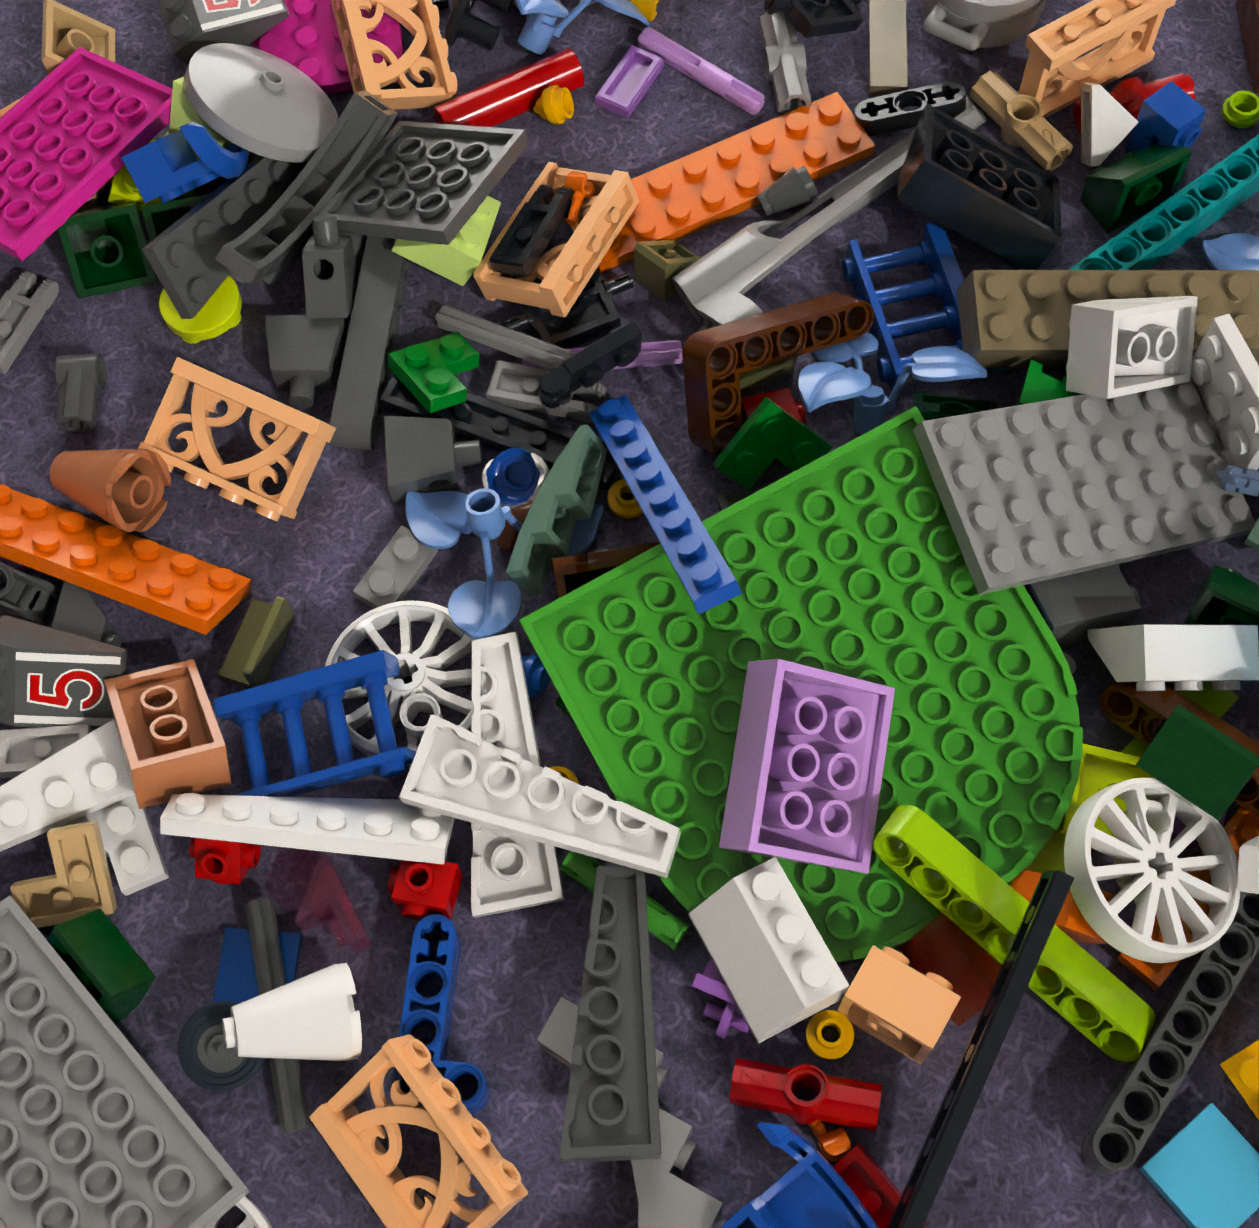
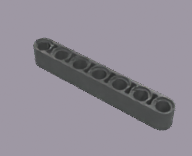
(369, 340)
(1174, 1050)

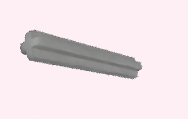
(501, 337)

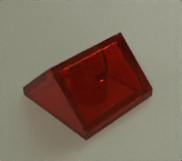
(959, 959)

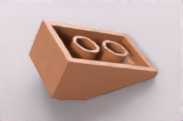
(168, 733)

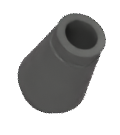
(788, 192)

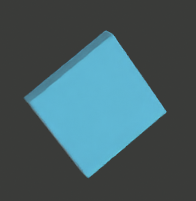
(1207, 1172)

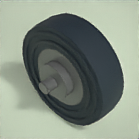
(204, 1051)

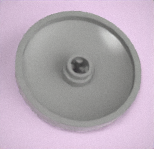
(259, 101)

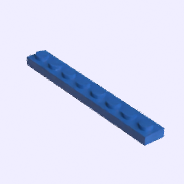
(665, 506)

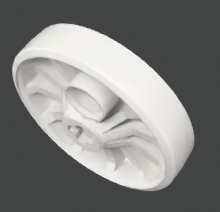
(426, 671)
(1151, 871)

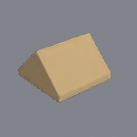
(67, 30)

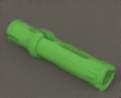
(660, 921)

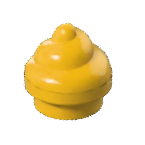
(555, 105)

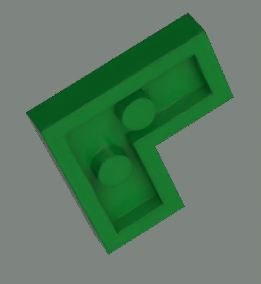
(431, 367)
(767, 436)

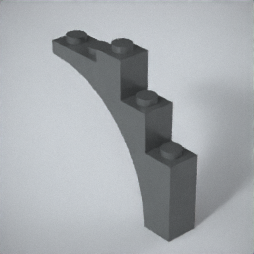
(274, 240)

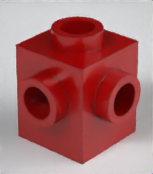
(223, 860)
(425, 888)

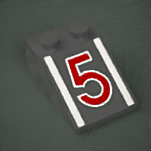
(209, 22)
(54, 676)

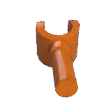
(581, 189)
(833, 1144)

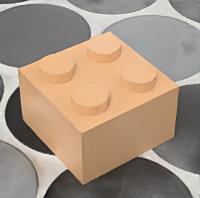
(899, 1003)

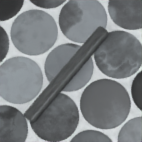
(271, 975)

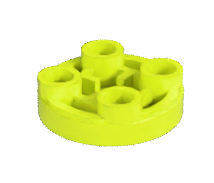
(214, 318)

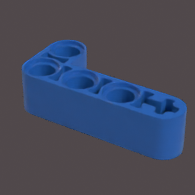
(437, 1009)

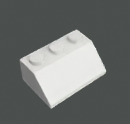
(1179, 655)
(768, 950)

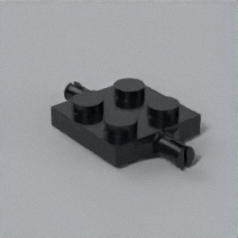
(818, 16)
(588, 317)

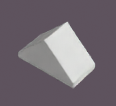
(1102, 124)

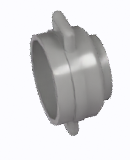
(981, 22)

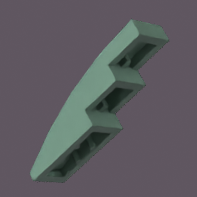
(561, 500)

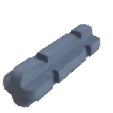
(1239, 480)

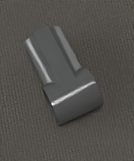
(79, 385)

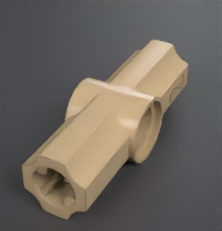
(1021, 121)

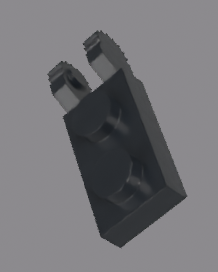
(531, 231)
(589, 365)

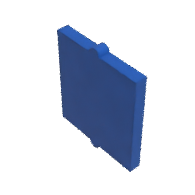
(236, 969)

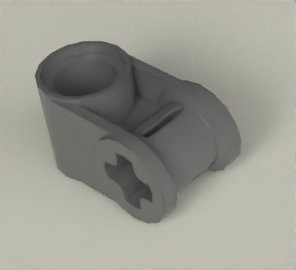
(21, 593)

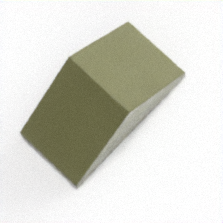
(658, 262)

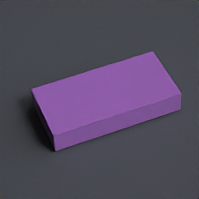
(629, 81)

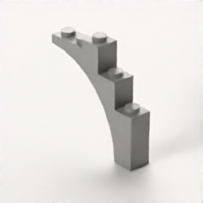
(661, 1196)

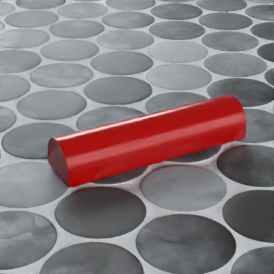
(511, 93)

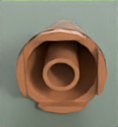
(114, 484)

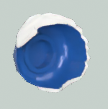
(515, 476)

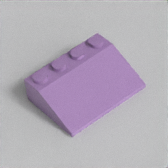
(807, 766)

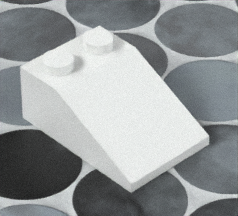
(1130, 345)

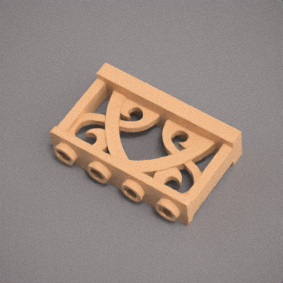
(1128, 35)
(372, 76)
(569, 265)
(289, 430)
(460, 1135)

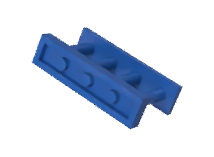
(943, 283)
(328, 686)

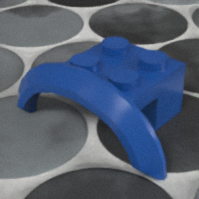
(171, 168)
(805, 1195)

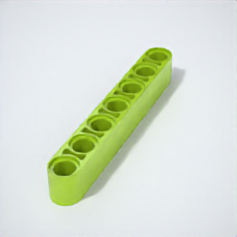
(991, 915)

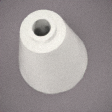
(299, 1020)

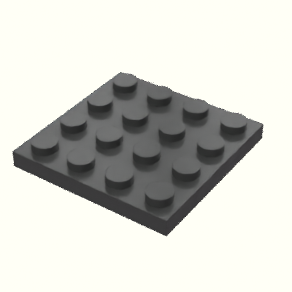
(425, 181)

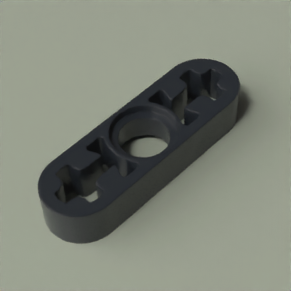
(876, 115)

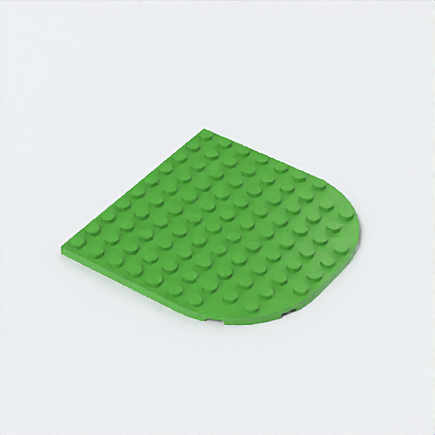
(853, 578)

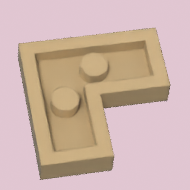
(80, 879)

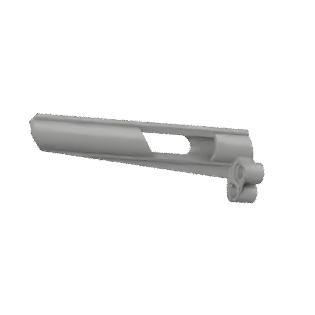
(716, 282)

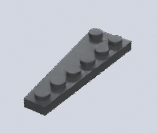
(188, 248)
(613, 1062)

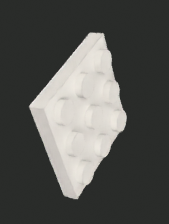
(1229, 390)

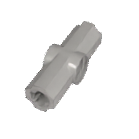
(784, 62)

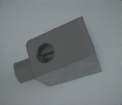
(329, 271)
(305, 355)
(425, 455)

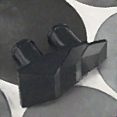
(472, 27)

